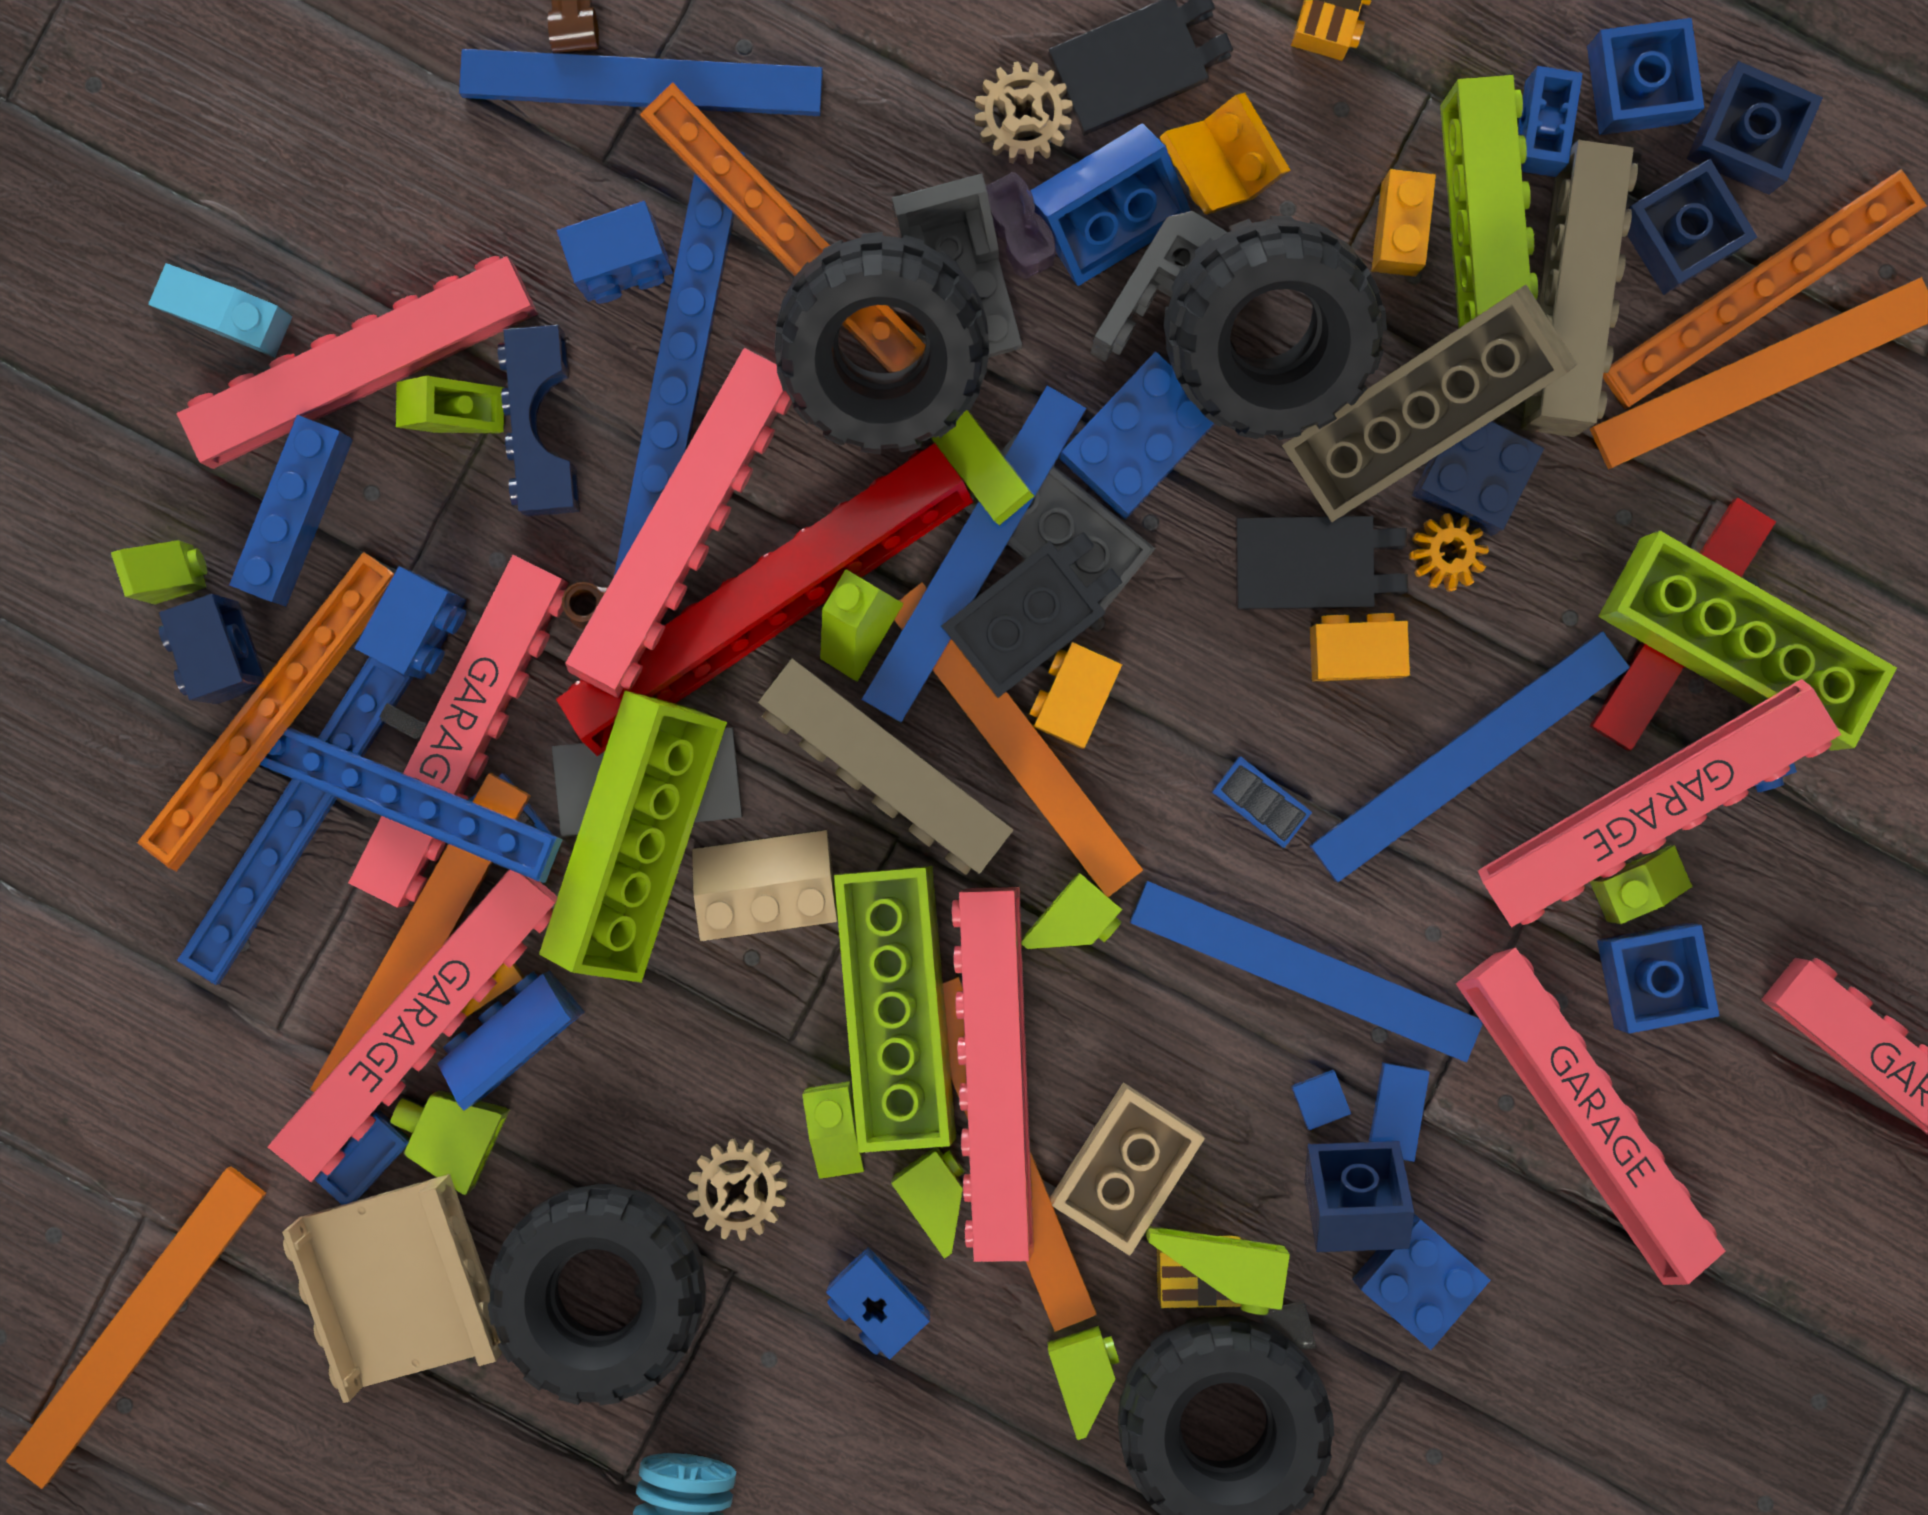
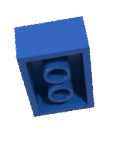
(1137, 437)

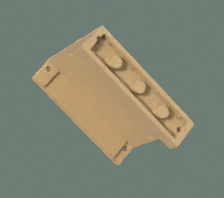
(393, 1285)

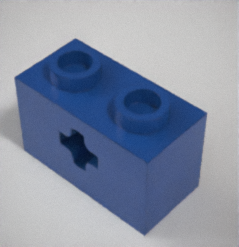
(1549, 119)
(873, 1279)

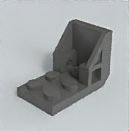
(961, 224)
(1157, 270)

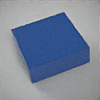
(1320, 1100)

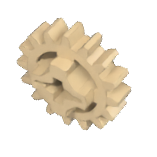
(1033, 97)
(753, 1204)

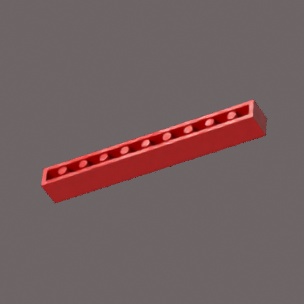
(780, 588)

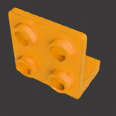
(1226, 156)

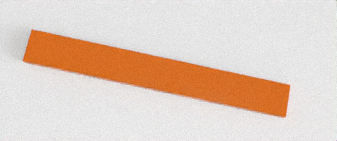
(769, 217)
(1763, 289)
(1762, 374)
(267, 714)
(1033, 766)
(428, 923)
(1052, 1260)
(136, 1327)

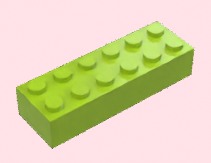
(1486, 193)
(1742, 634)
(632, 838)
(895, 1009)

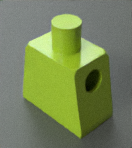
(450, 1139)

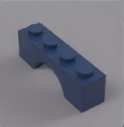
(534, 365)

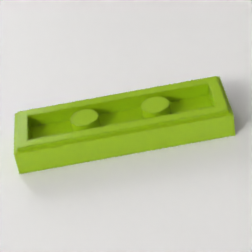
(984, 468)

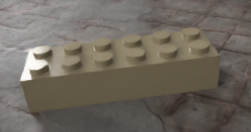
(1580, 280)
(1431, 403)
(885, 766)

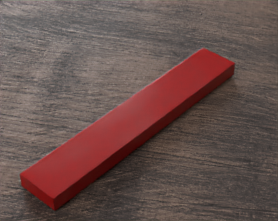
(1653, 673)

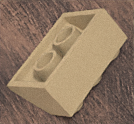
(764, 885)

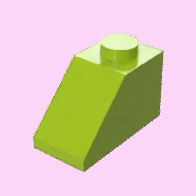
(448, 406)
(160, 571)
(855, 624)
(1642, 886)
(1074, 918)
(832, 1129)
(933, 1195)
(1084, 1374)

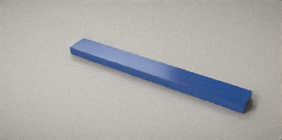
(639, 81)
(970, 560)
(1469, 756)
(414, 804)
(288, 830)
(1306, 971)

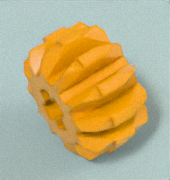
(1456, 569)

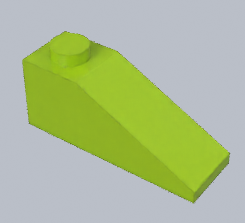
(1237, 1268)

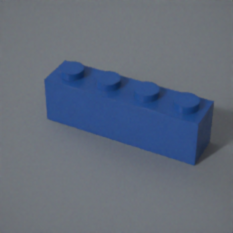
(291, 511)

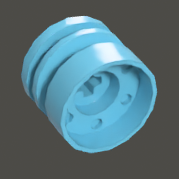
(684, 1485)

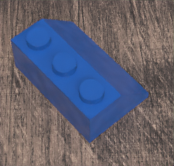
(1110, 202)
(507, 1037)

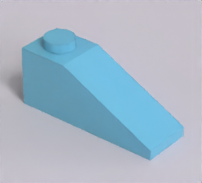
(221, 309)

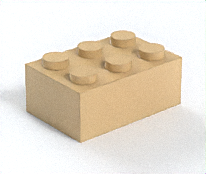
(1126, 1169)

